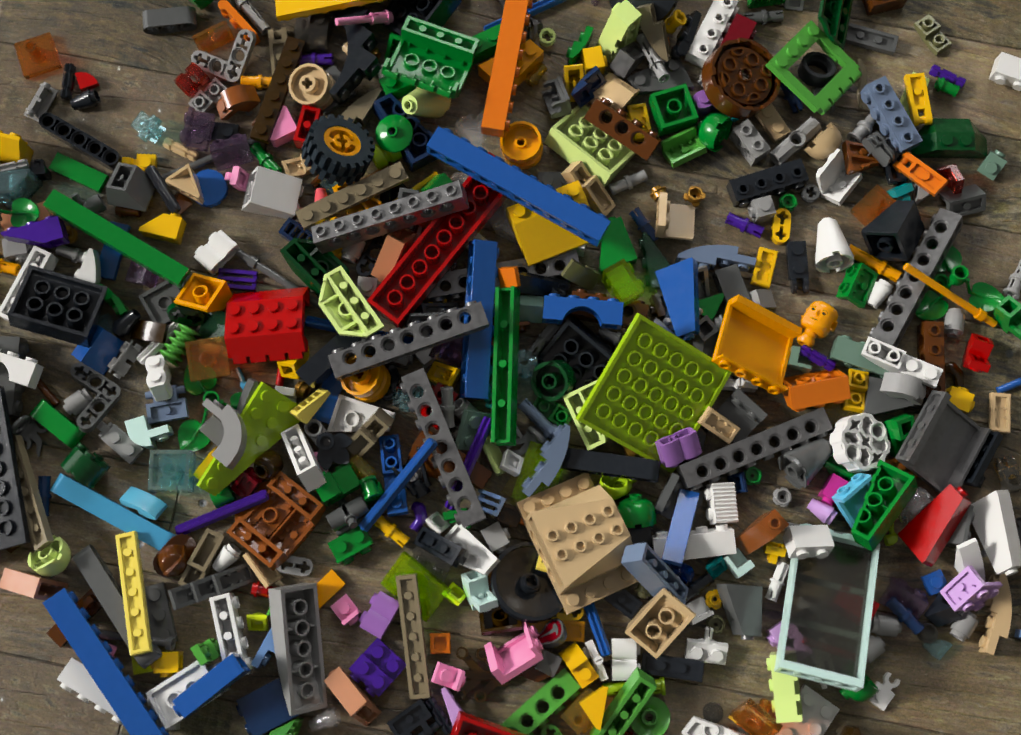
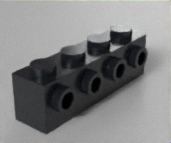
(767, 182)

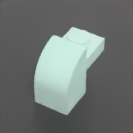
(143, 435)
(477, 592)

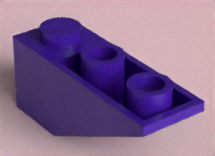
(44, 233)

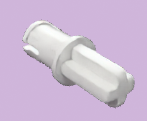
(777, 581)

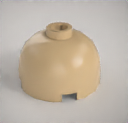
(824, 143)

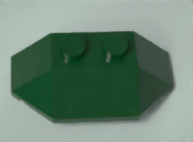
(834, 20)
(951, 140)
(309, 262)

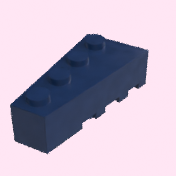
(416, 153)

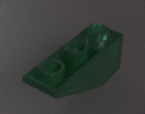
(652, 261)

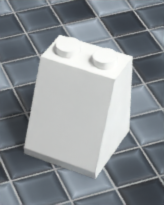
(272, 193)

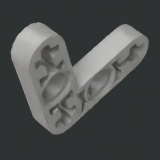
(227, 66)

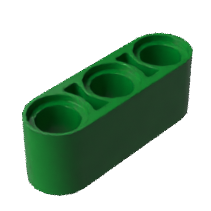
(57, 423)

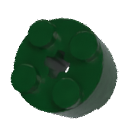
(544, 374)
(85, 466)

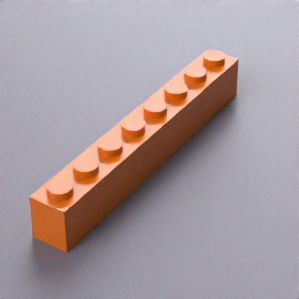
(506, 67)

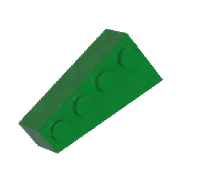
(882, 504)

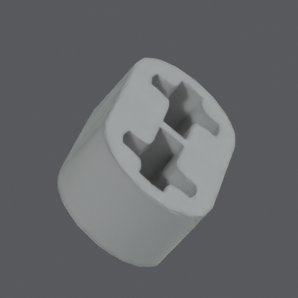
(297, 571)

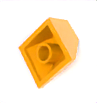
(204, 293)

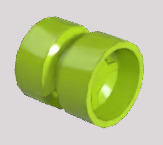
(381, 157)

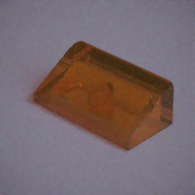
(213, 37)

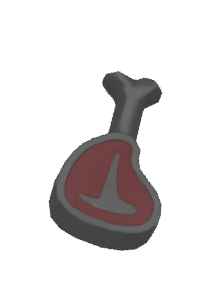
(553, 634)

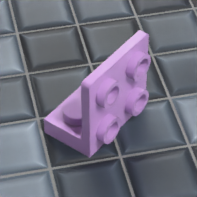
(969, 591)

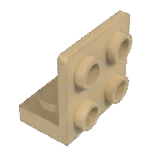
(674, 220)

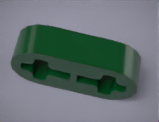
(185, 314)

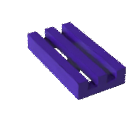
(254, 274)

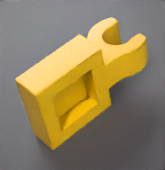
(142, 160)

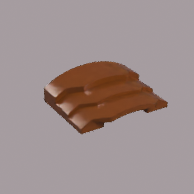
(278, 525)

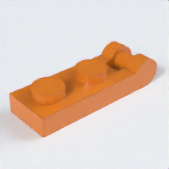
(236, 19)
(920, 174)

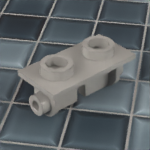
(41, 101)
(119, 364)

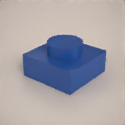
(934, 582)

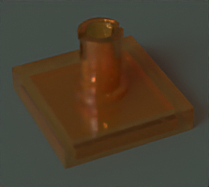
(38, 55)
(872, 205)
(207, 359)
(755, 718)

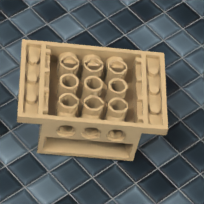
(578, 540)

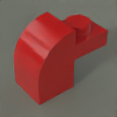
(977, 353)

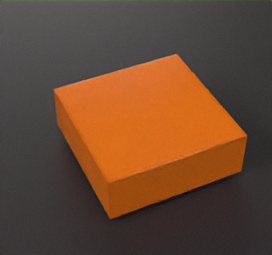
(509, 276)
(440, 643)

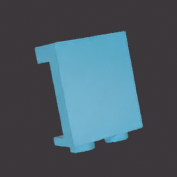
(851, 496)

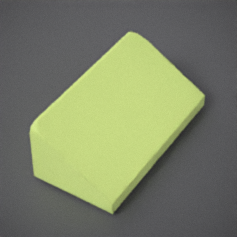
(493, 455)

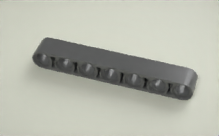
(110, 597)

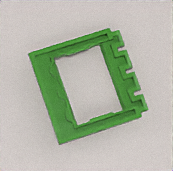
(795, 49)

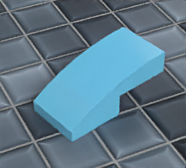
(144, 502)

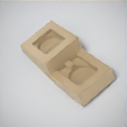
(295, 167)

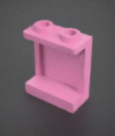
(515, 655)

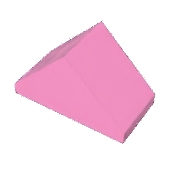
(284, 128)

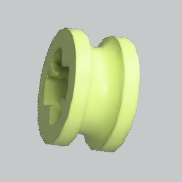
(551, 33)

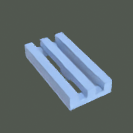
(481, 497)

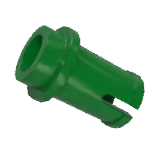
(946, 87)

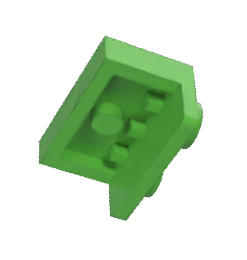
(682, 147)

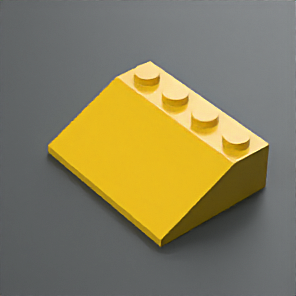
(539, 237)

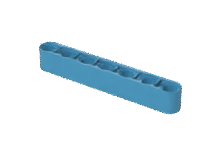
(110, 511)

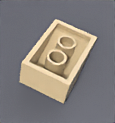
(659, 622)

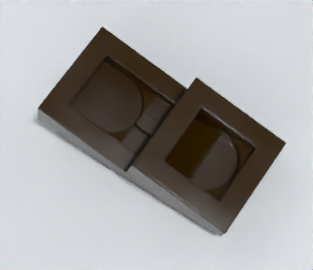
(150, 331)

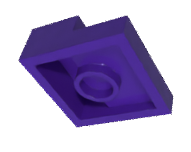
(377, 668)

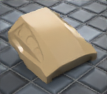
(615, 91)

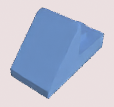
(263, 656)

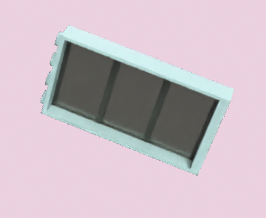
(829, 615)

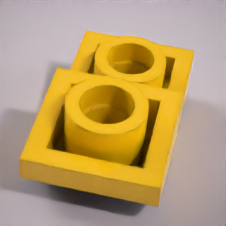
(858, 386)

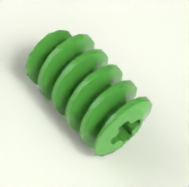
(177, 346)

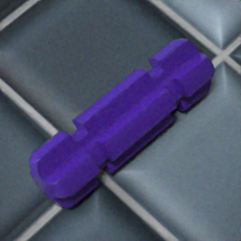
(949, 76)
(817, 357)

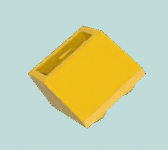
(14, 148)

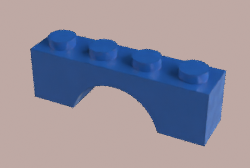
(608, 312)

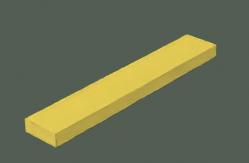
(133, 593)

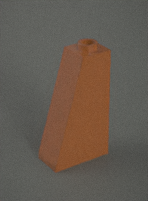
(760, 532)

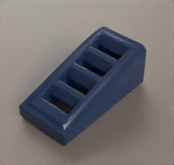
(292, 223)

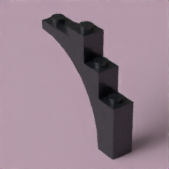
(359, 60)

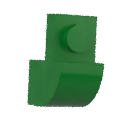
(1008, 316)
(898, 430)

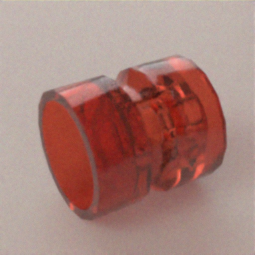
(189, 86)

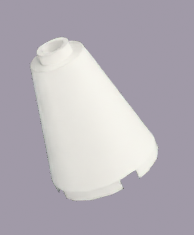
(832, 247)

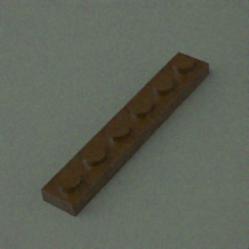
(277, 90)

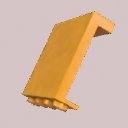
(755, 344)

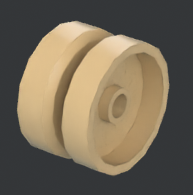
(311, 86)

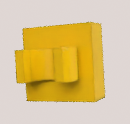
(774, 550)

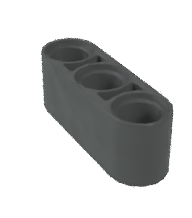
(169, 20)

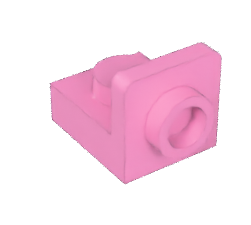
(346, 610)
(449, 676)

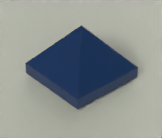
(740, 482)

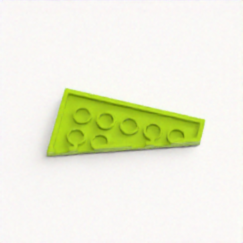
(264, 420)

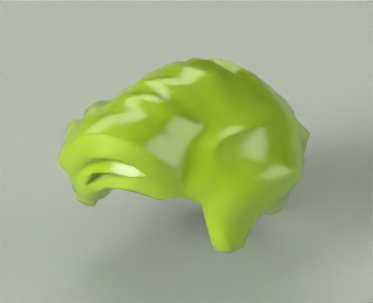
(616, 486)

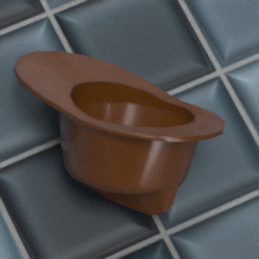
(174, 556)

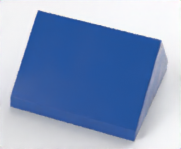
(100, 352)

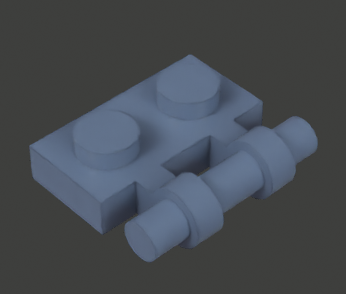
(167, 410)

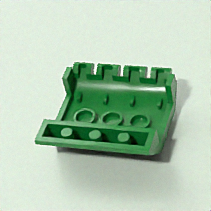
(432, 58)

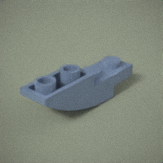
(721, 254)
(554, 453)

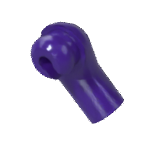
(420, 516)

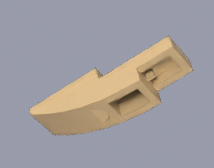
(1000, 616)

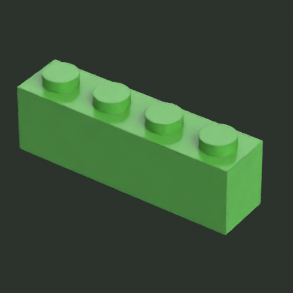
(626, 704)

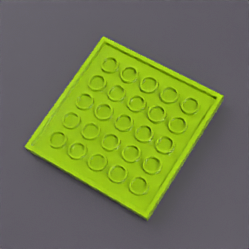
(651, 389)

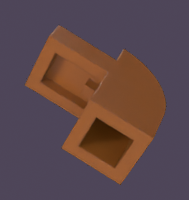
(236, 99)

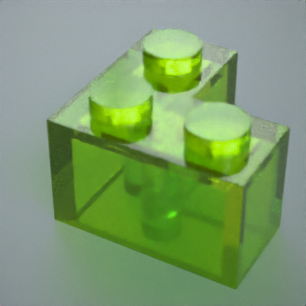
(622, 282)

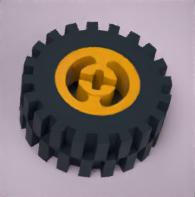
(338, 150)

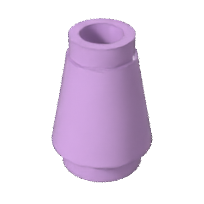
(822, 511)

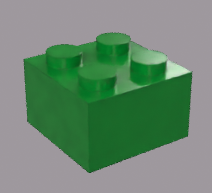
(673, 109)

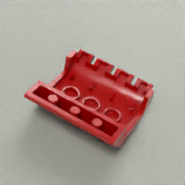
(266, 325)

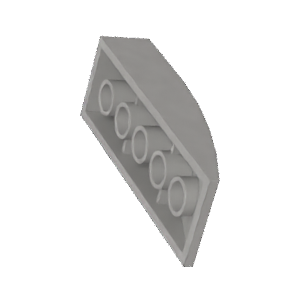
(298, 646)

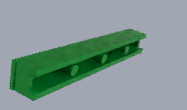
(116, 238)
(505, 366)

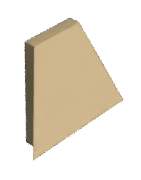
(186, 183)

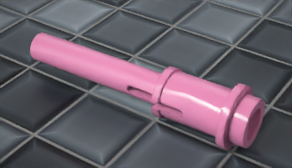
(372, 18)

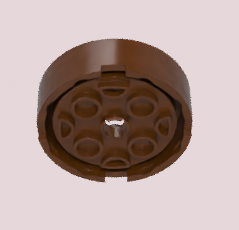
(724, 79)

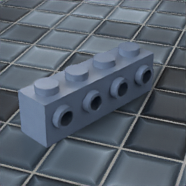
(890, 115)
(652, 571)

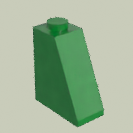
(616, 245)

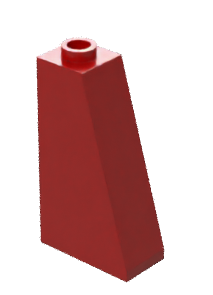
(935, 524)

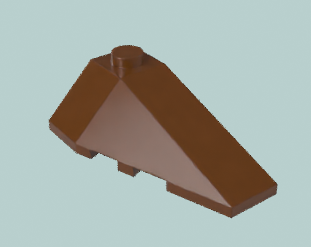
(478, 477)

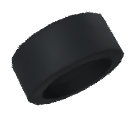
(820, 60)

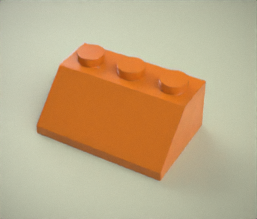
(816, 389)

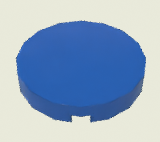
(213, 187)

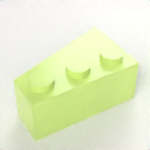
(620, 29)
(574, 402)
(787, 694)

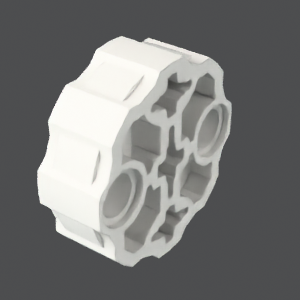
(859, 442)

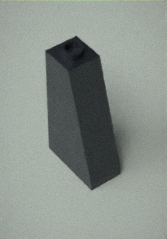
(318, 367)

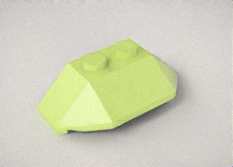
(346, 306)

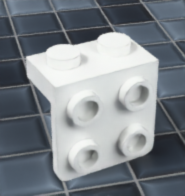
(833, 181)

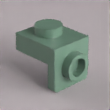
(992, 164)

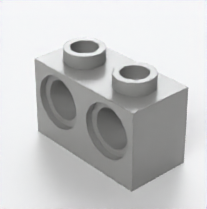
(749, 142)

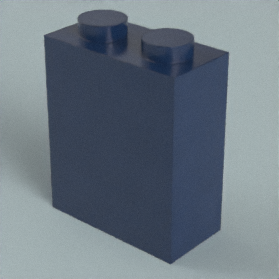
(264, 708)

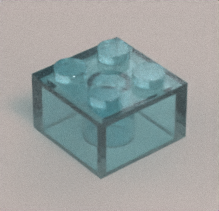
(171, 471)

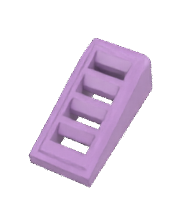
(452, 705)

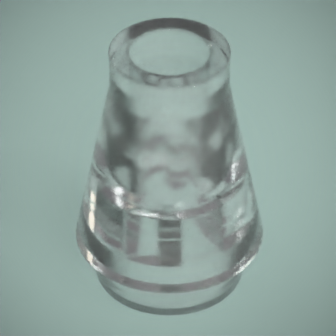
(327, 719)

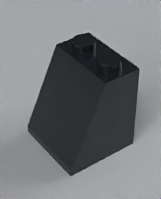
(894, 232)

